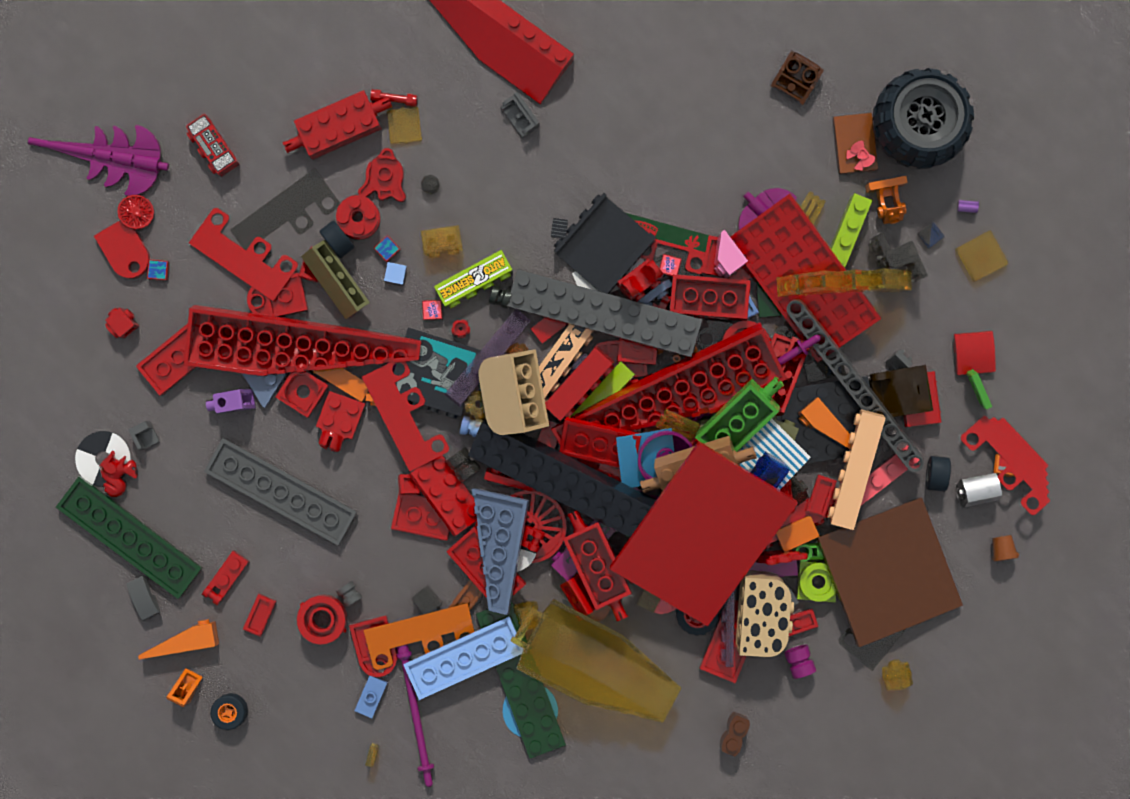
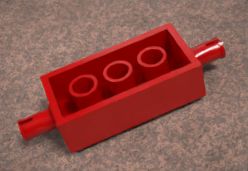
(337, 125)
(592, 559)

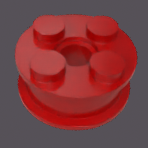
(349, 208)

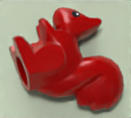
(113, 470)

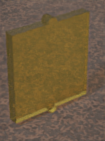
(404, 125)

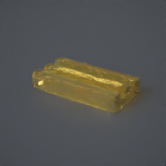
(815, 200)
(679, 422)

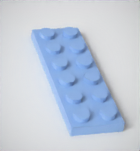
(463, 658)

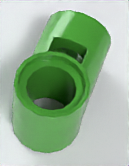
(817, 551)

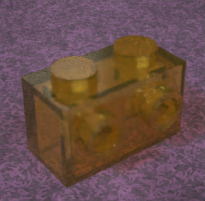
(442, 241)

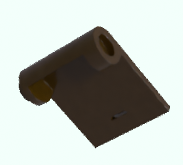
(903, 390)

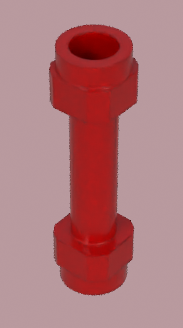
(410, 100)

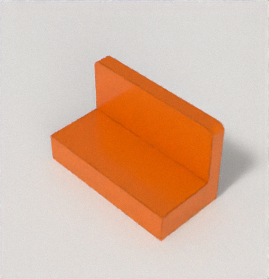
(797, 533)

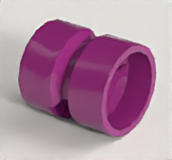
(800, 661)

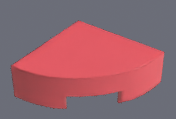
(664, 608)

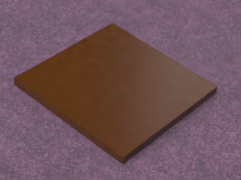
(889, 572)

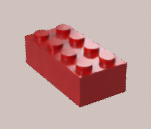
(710, 297)
(576, 386)

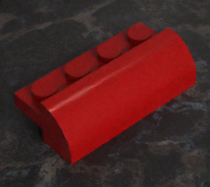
(791, 368)

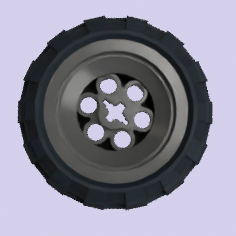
(933, 96)

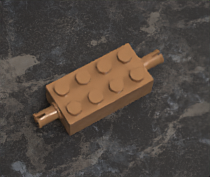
(669, 464)

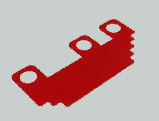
(1020, 456)

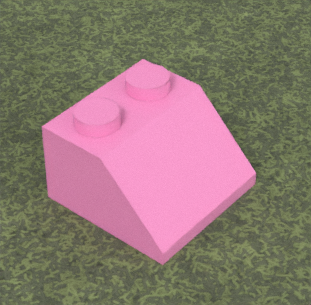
(727, 256)

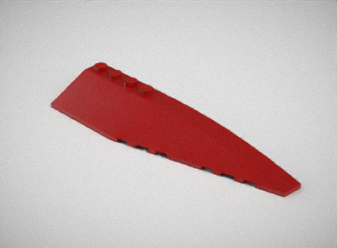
(689, 386)

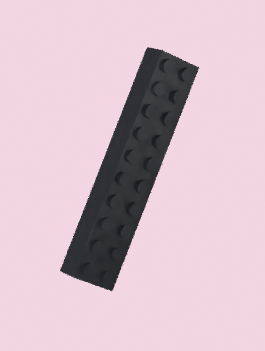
(562, 478)

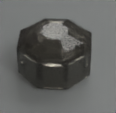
(430, 184)

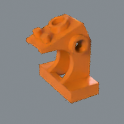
(889, 188)

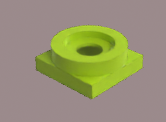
(806, 590)

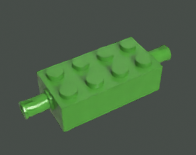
(743, 414)

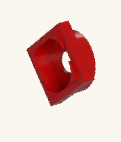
(289, 395)

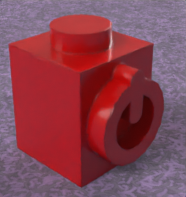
(121, 322)

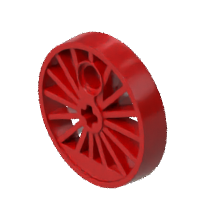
(552, 546)

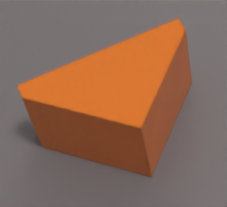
(184, 688)

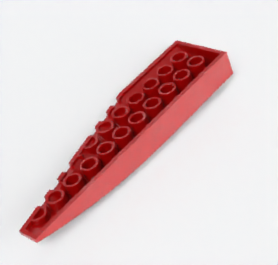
(508, 44)
(283, 345)

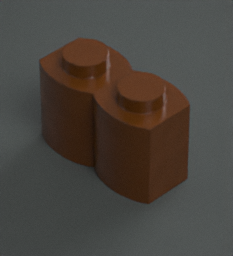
(736, 729)

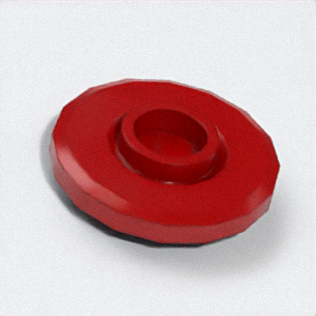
(135, 212)

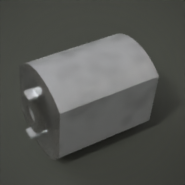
(979, 490)

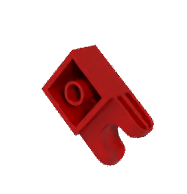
(641, 279)

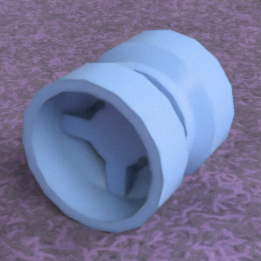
(470, 426)

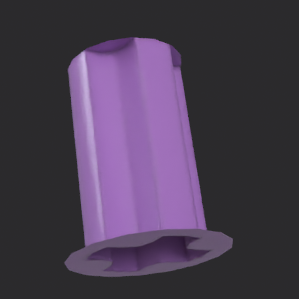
(968, 206)

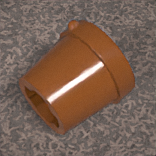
(1004, 548)

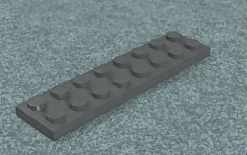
(280, 491)

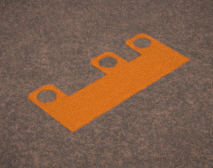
(423, 627)

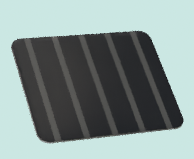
(559, 228)

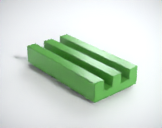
(979, 389)

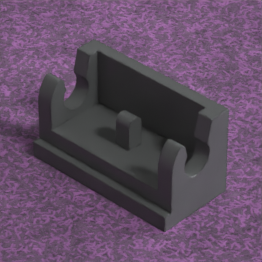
(520, 115)

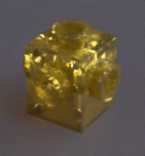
(470, 406)
(897, 675)

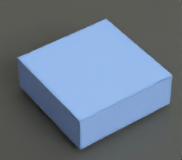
(395, 273)

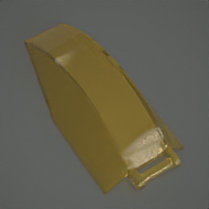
(593, 663)

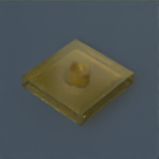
(982, 256)

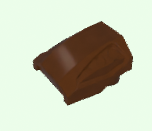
(797, 77)

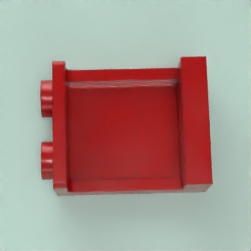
(578, 595)

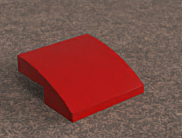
(975, 352)

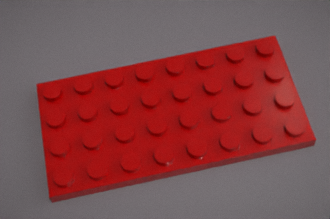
(787, 244)

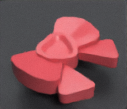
(859, 149)

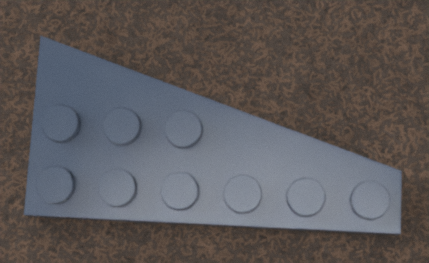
(500, 537)

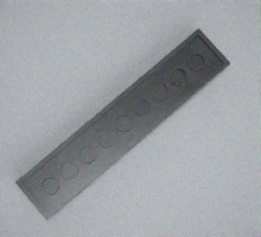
(605, 313)

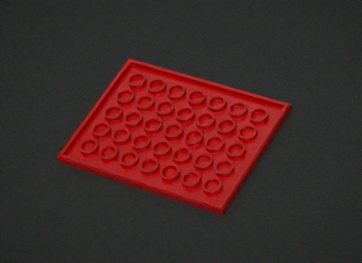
(703, 534)

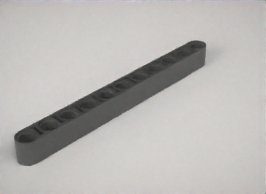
(857, 394)

